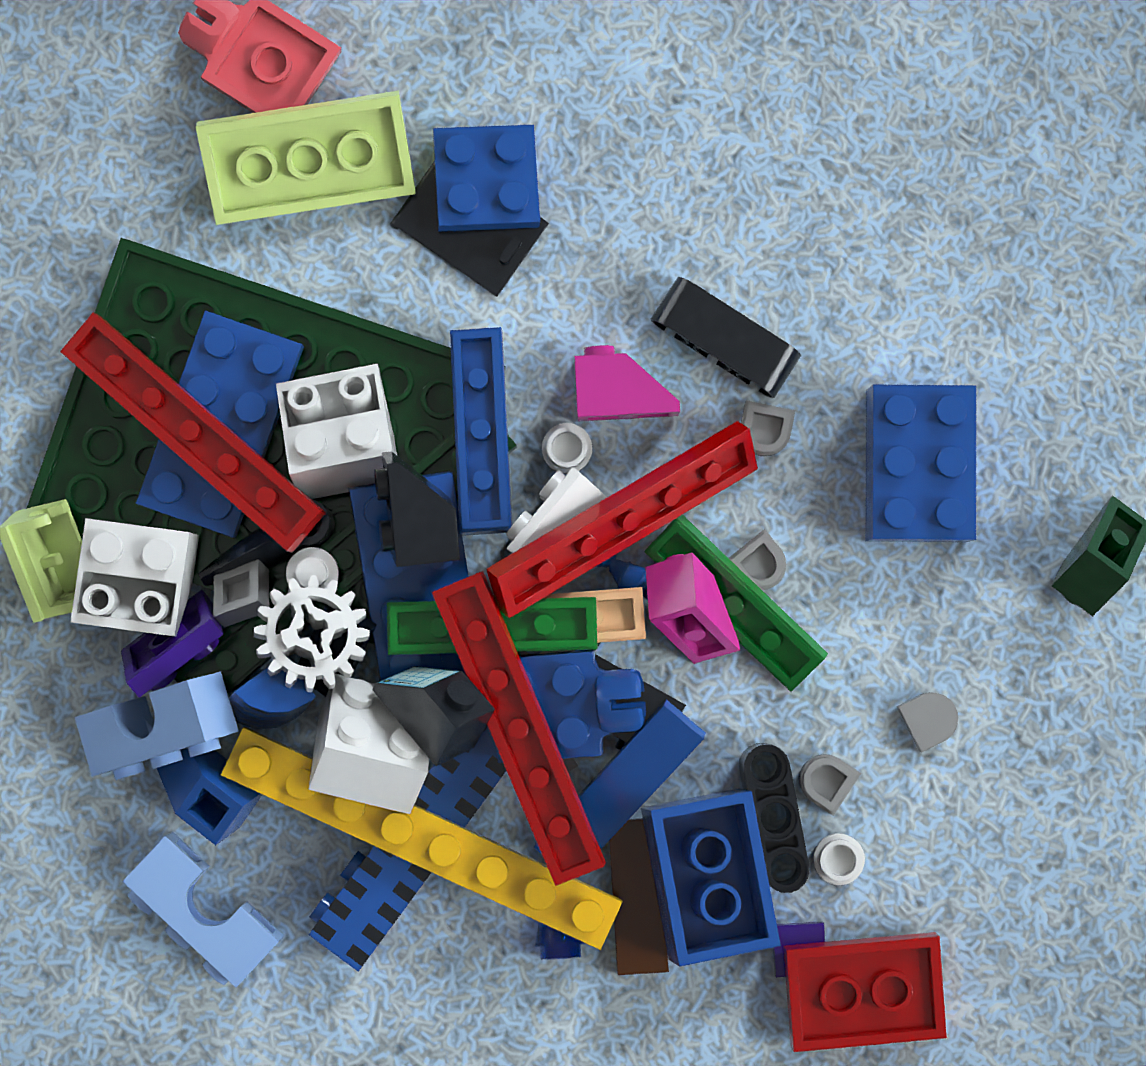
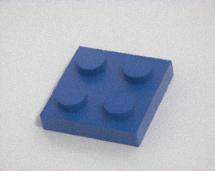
(486, 178)

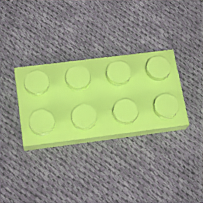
(306, 157)

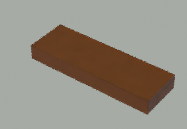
(638, 922)

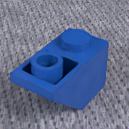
(204, 797)

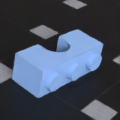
(185, 717)
(166, 886)

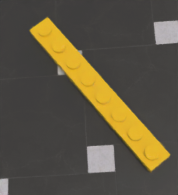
(428, 843)

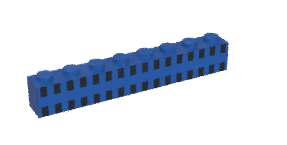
(385, 884)

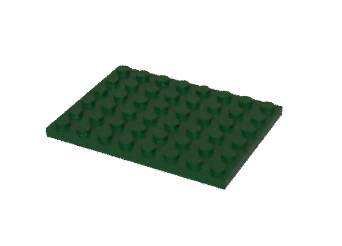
(158, 304)

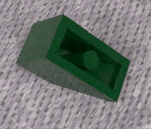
(1102, 557)

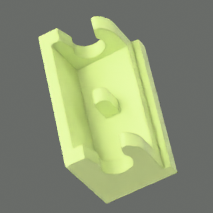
(44, 557)

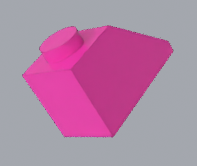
(618, 388)
(690, 608)

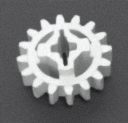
(289, 643)

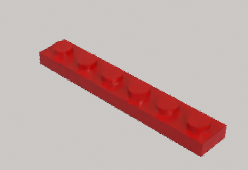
(193, 432)
(622, 519)
(520, 729)

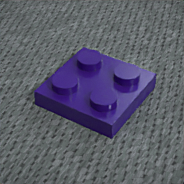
(153, 658)

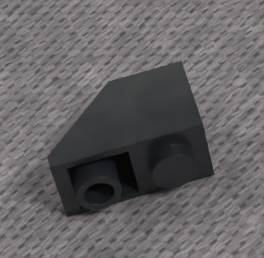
(419, 516)

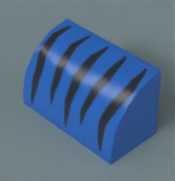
(267, 702)

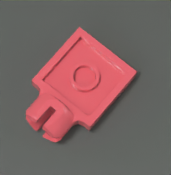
(258, 53)

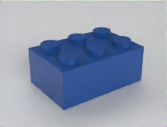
(920, 463)
(710, 877)

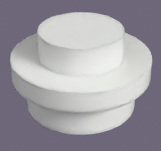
(566, 447)
(312, 562)
(838, 859)

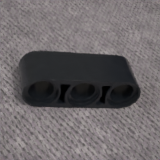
(726, 334)
(788, 838)

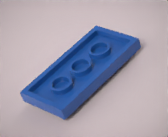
(235, 378)
(400, 584)

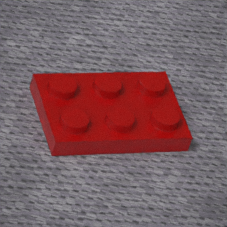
(865, 991)

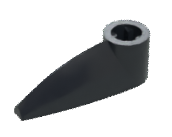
(262, 547)

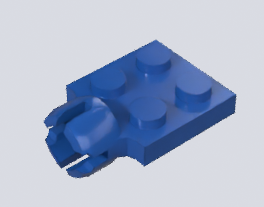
(582, 700)

